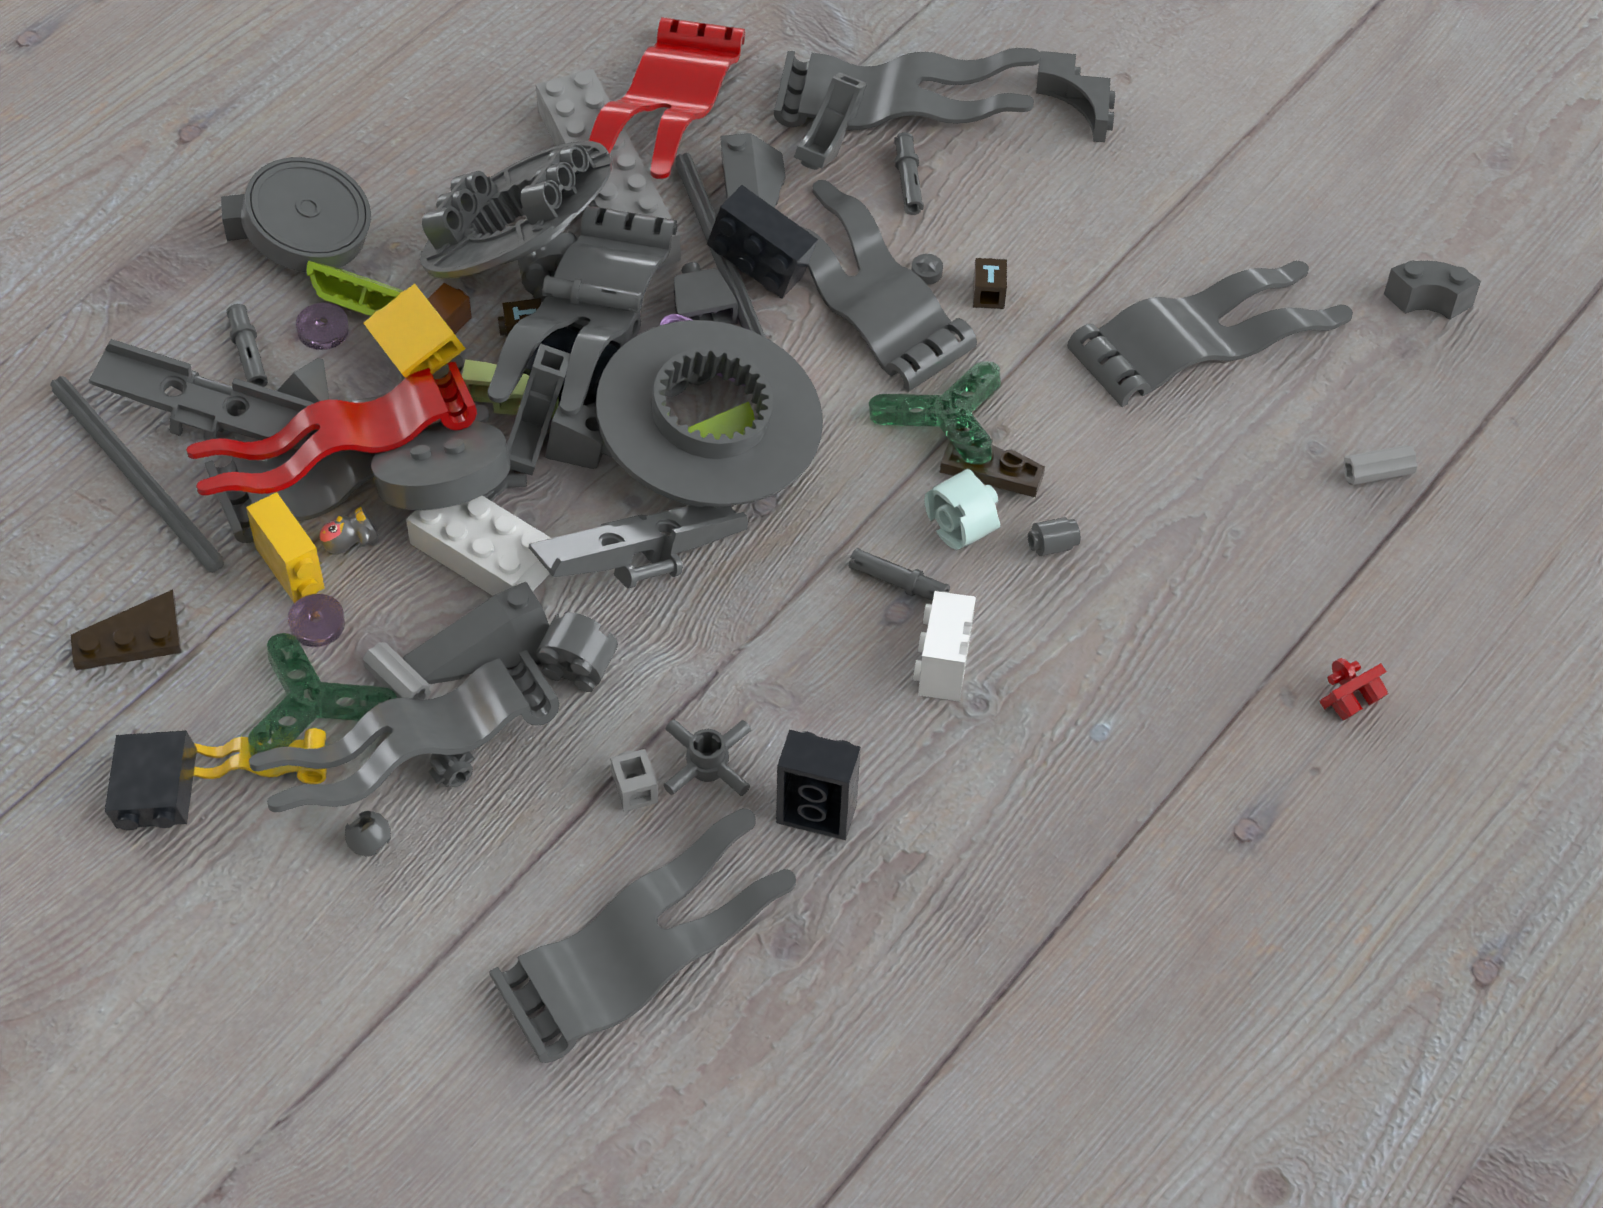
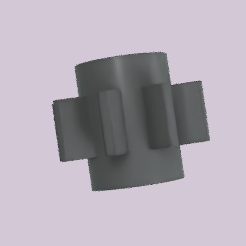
(451, 769)

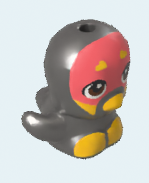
(346, 531)

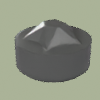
(928, 268)

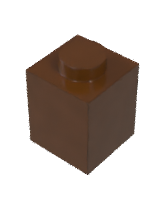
(452, 306)

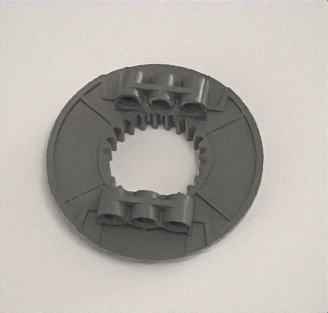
(543, 187)
(683, 463)

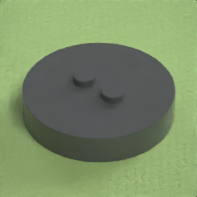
(305, 213)
(442, 467)

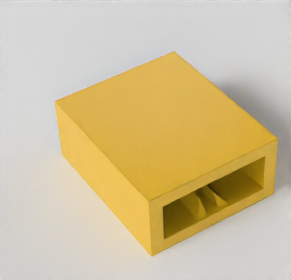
(414, 333)
(285, 547)

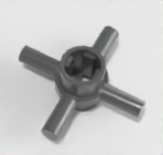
(707, 756)

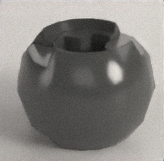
(367, 833)

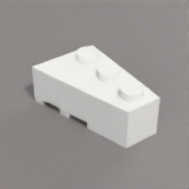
(944, 646)

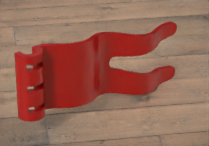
(676, 74)
(344, 425)

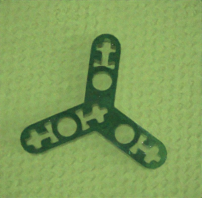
(946, 411)
(301, 708)

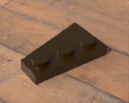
(1004, 470)
(129, 636)

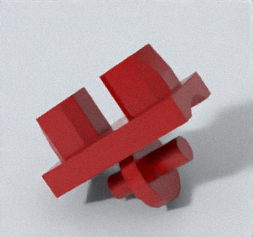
(1368, 684)

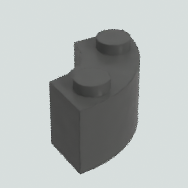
(1432, 287)

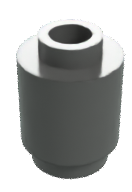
(1054, 536)

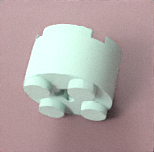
(962, 509)

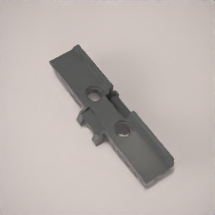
(203, 401)
(617, 541)

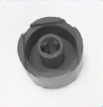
(543, 262)
(576, 651)

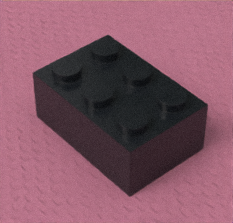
(761, 241)
(817, 784)

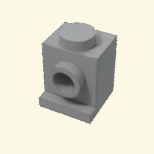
(634, 779)

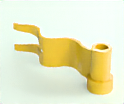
(313, 739)

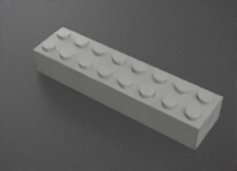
(569, 112)

